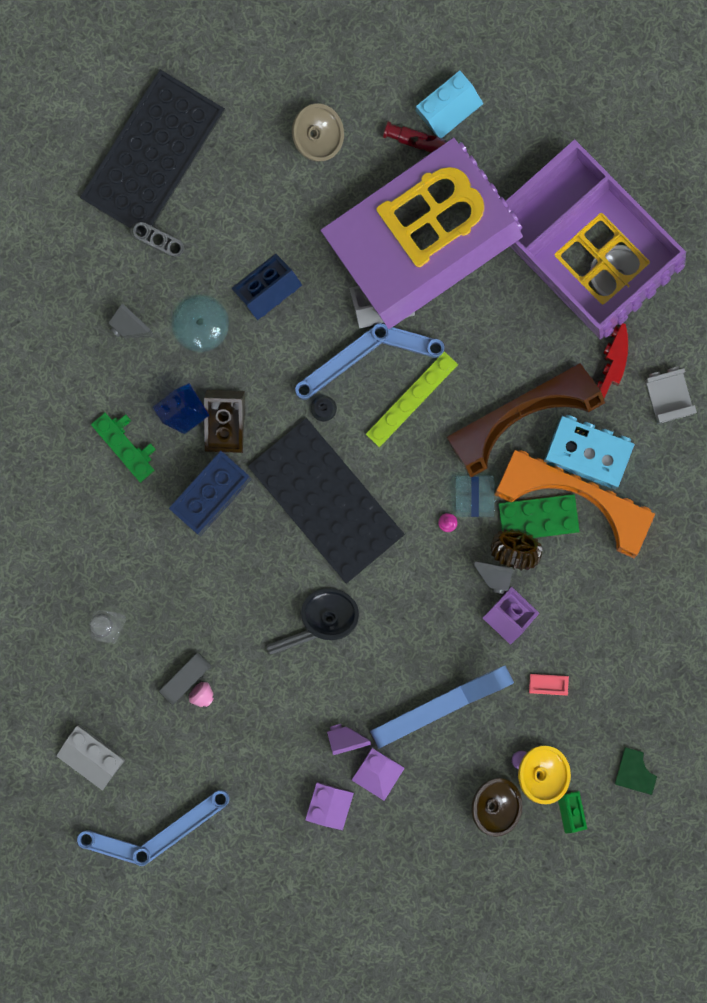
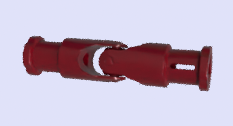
(402, 134)

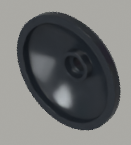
(332, 605)

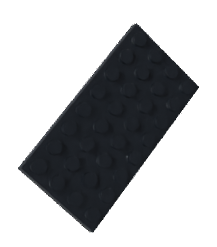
(152, 152)
(326, 500)

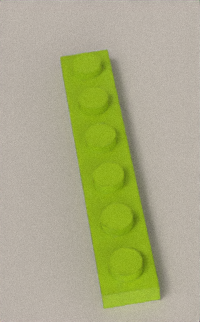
(411, 399)

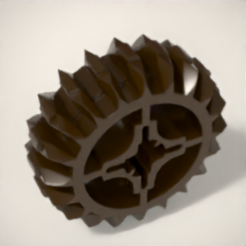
(516, 549)

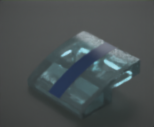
(475, 496)

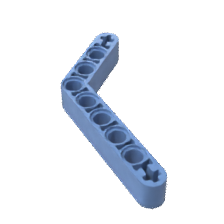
(442, 705)

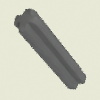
(290, 642)

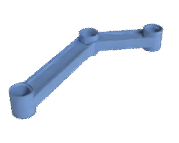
(360, 348)
(162, 841)

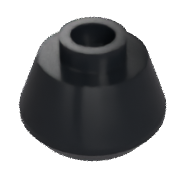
(317, 409)

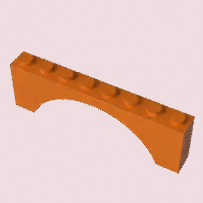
(626, 519)

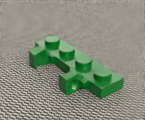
(113, 434)

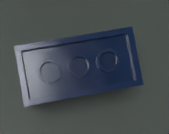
(210, 493)

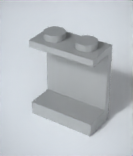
(669, 395)

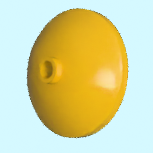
(553, 777)

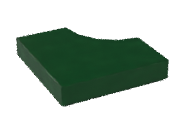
(633, 773)

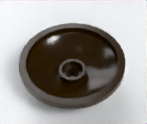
(504, 810)

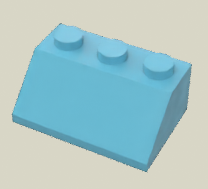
(449, 105)

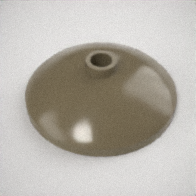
(326, 128)

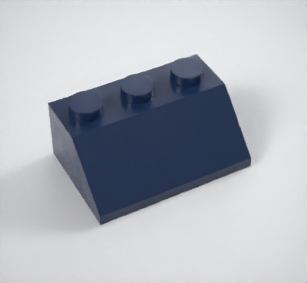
(267, 286)

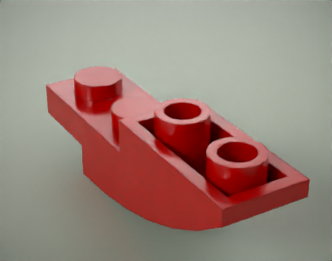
(617, 355)

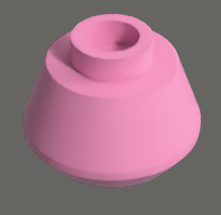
(201, 695)

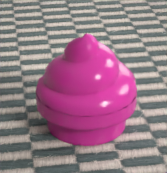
(447, 522)

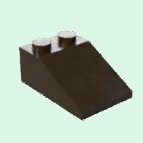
(226, 421)

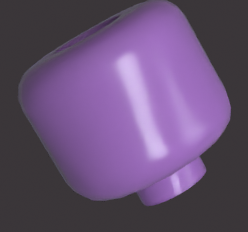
(517, 758)

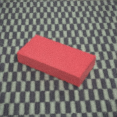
(548, 684)

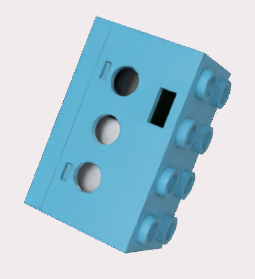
(595, 457)

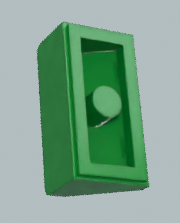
(572, 812)

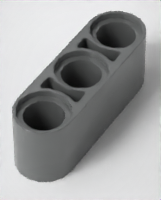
(147, 238)
(185, 678)

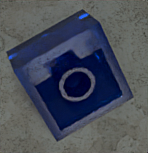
(181, 409)

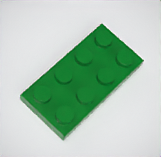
(541, 516)

